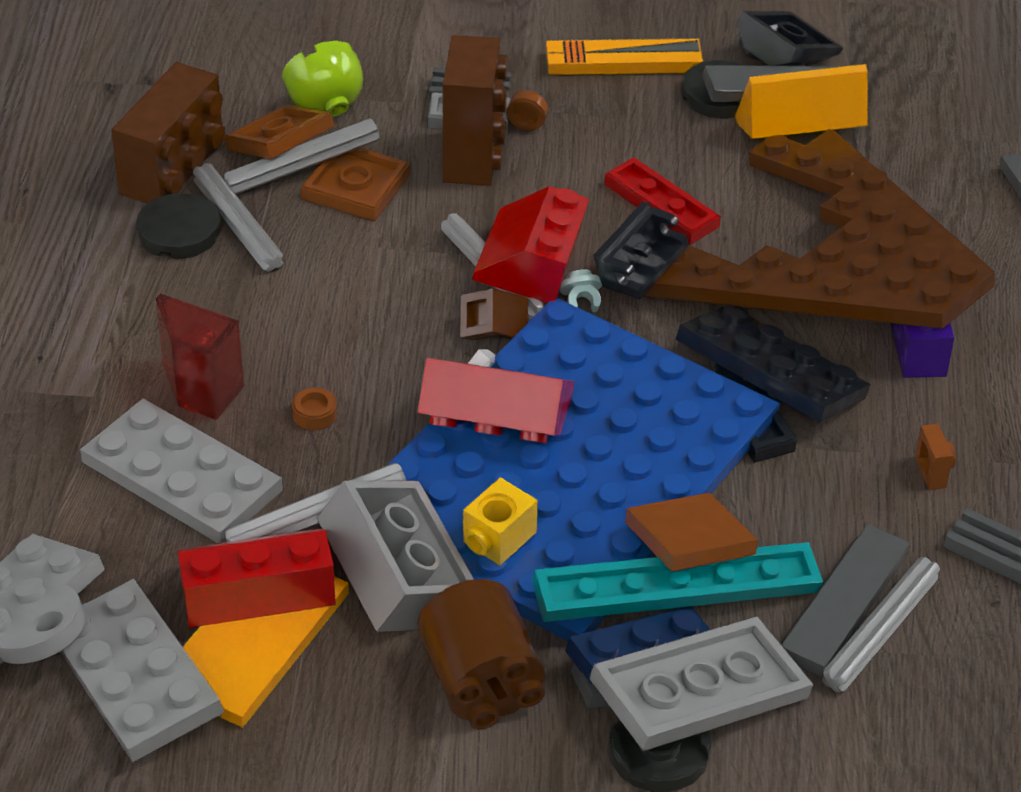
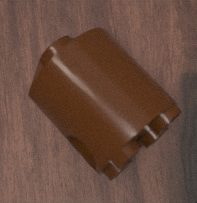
(481, 651)

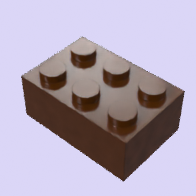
(471, 110)
(168, 133)

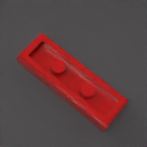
(641, 184)

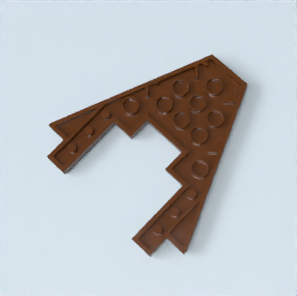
(880, 265)

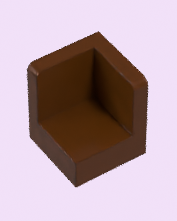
(492, 314)

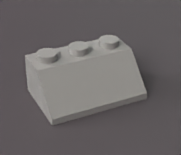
(391, 549)

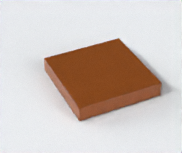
(278, 131)
(356, 182)
(691, 531)

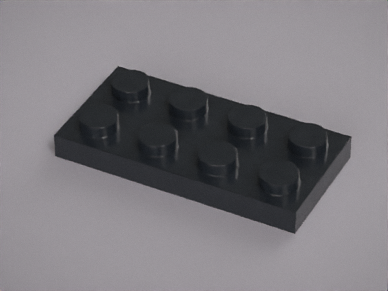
(773, 362)

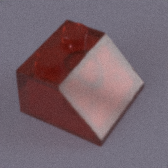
(200, 356)

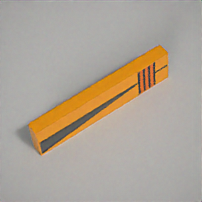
(622, 56)

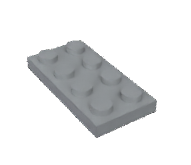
(181, 470)
(138, 672)
(700, 682)

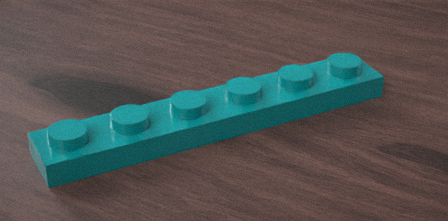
(651, 585)

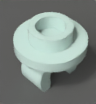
(582, 284)

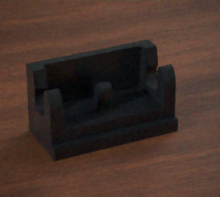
(639, 251)

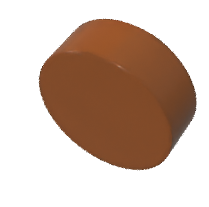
(527, 110)
(314, 408)

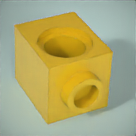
(499, 521)

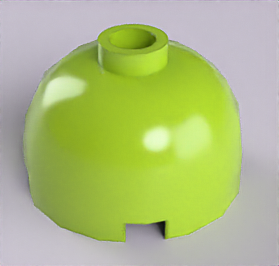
(324, 78)

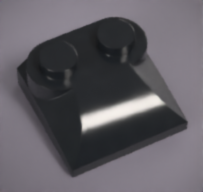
(783, 39)

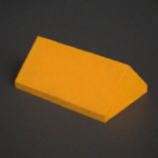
(804, 101)

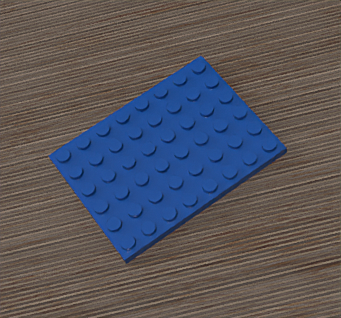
(633, 436)

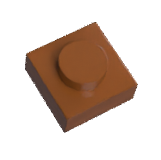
(934, 456)

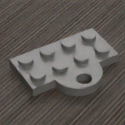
(41, 593)

